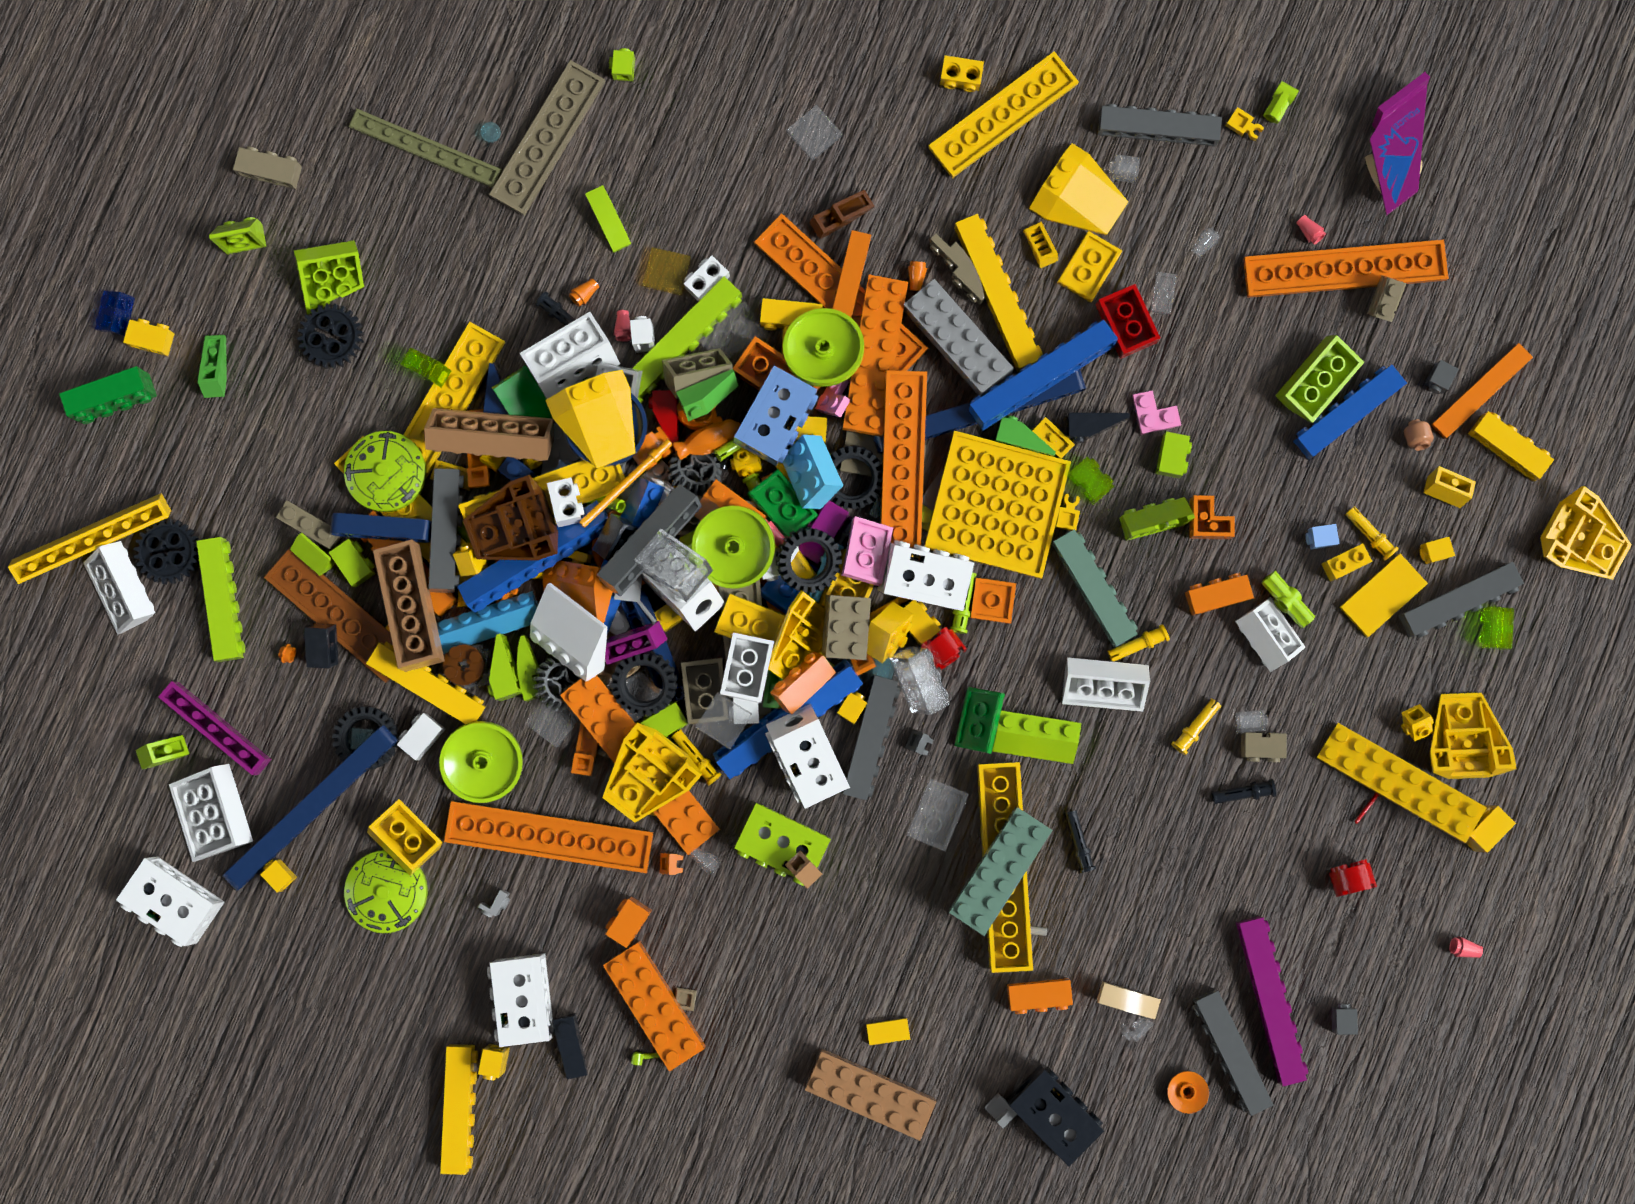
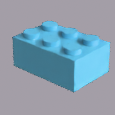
(812, 472)

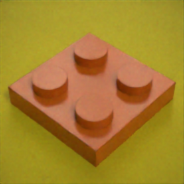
(993, 600)

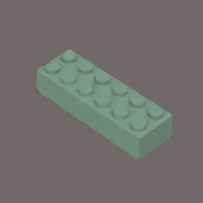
(1000, 871)

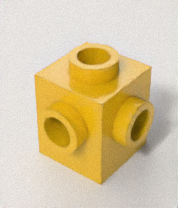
(745, 463)
(1417, 722)

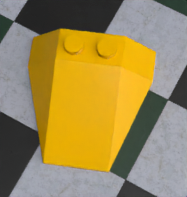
(1079, 194)
(597, 417)
(1584, 536)
(798, 636)
(1468, 739)
(648, 773)

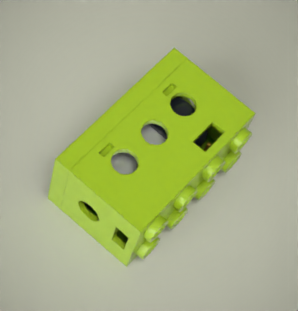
(777, 839)

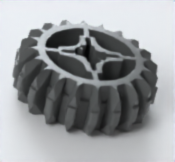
(692, 474)
(543, 682)

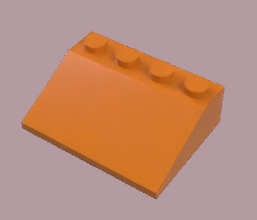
(581, 585)

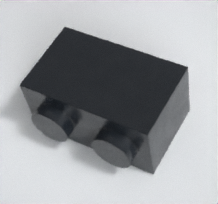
(613, 536)
(320, 645)

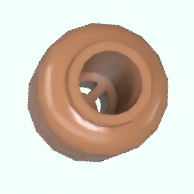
(1418, 435)

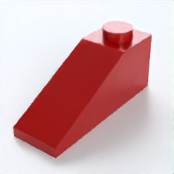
(665, 411)

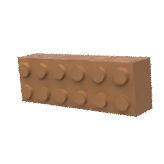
(489, 434)
(408, 605)
(870, 1094)

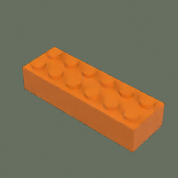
(654, 1006)

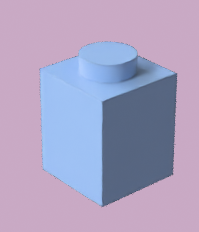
(1322, 536)

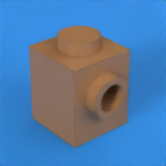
(803, 869)

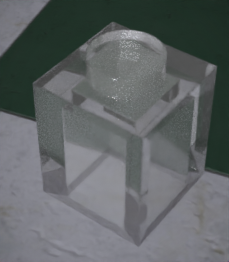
(1124, 168)
(1251, 721)

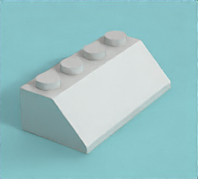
(119, 586)
(1105, 684)

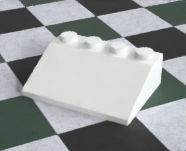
(569, 633)
(210, 812)

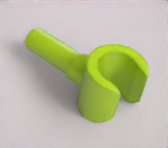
(637, 1057)

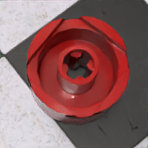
(945, 648)
(1352, 879)

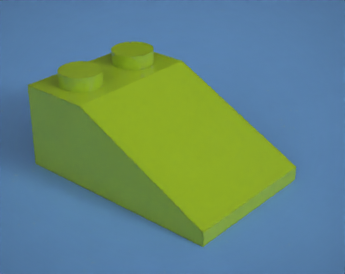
(239, 236)
(503, 672)

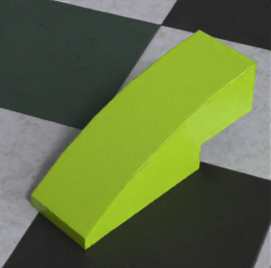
(608, 218)
(526, 669)

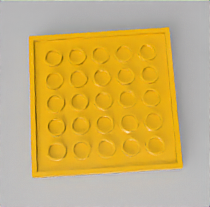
(997, 504)

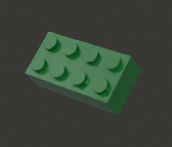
(108, 395)

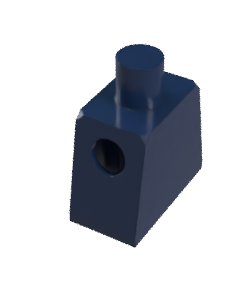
(514, 469)

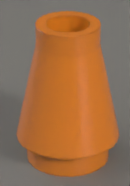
(916, 273)
(583, 292)

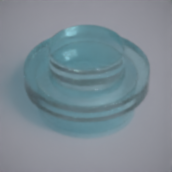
(490, 132)

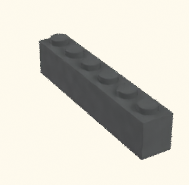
(1159, 125)
(669, 516)
(445, 530)
(1461, 599)
(871, 736)
(1232, 1052)

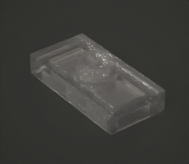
(1163, 293)

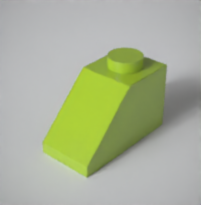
(162, 752)

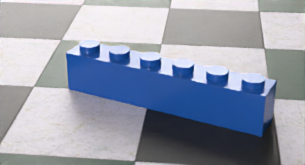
(1349, 412)

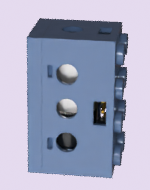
(776, 416)

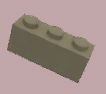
(267, 167)
(308, 525)

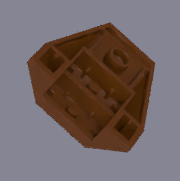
(514, 524)

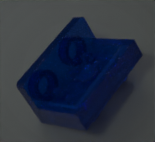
(114, 312)

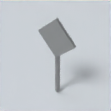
(633, 594)

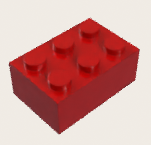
(1128, 320)

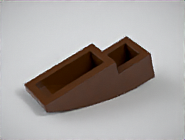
(841, 214)

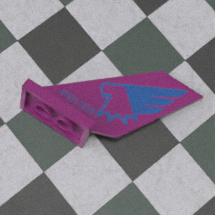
(1399, 141)

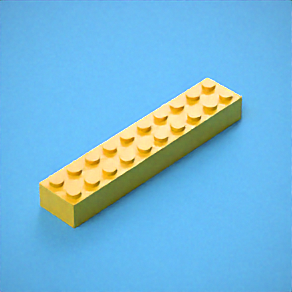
(1011, 932)

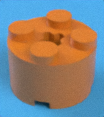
(651, 442)

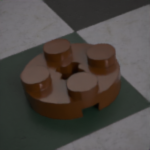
(469, 675)

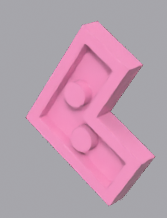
(832, 400)
(1150, 418)

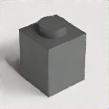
(1441, 377)
(1344, 1019)

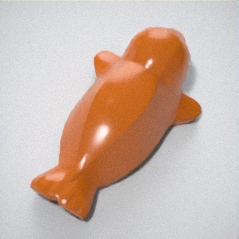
(707, 438)

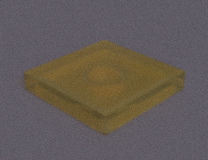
(666, 271)

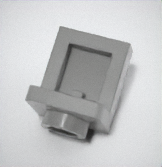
(500, 902)

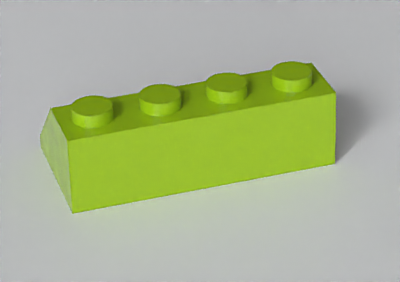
(1320, 378)
(1037, 737)

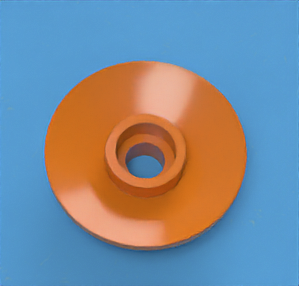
(1195, 1099)

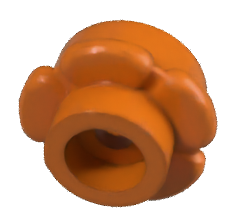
(287, 653)

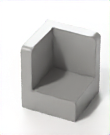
(1000, 1110)

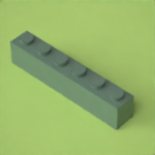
(1094, 588)

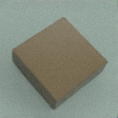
(686, 998)

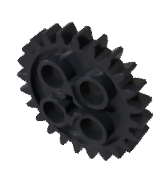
(323, 352)
(165, 533)

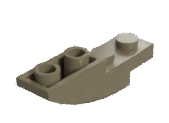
(965, 273)

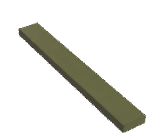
(425, 148)

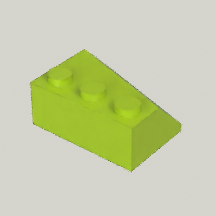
(328, 273)
(1156, 518)

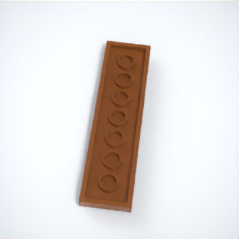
(329, 605)

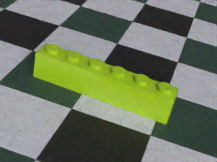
(220, 599)

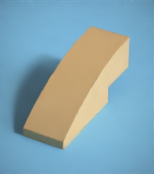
(1128, 1000)

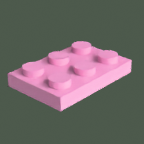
(867, 551)

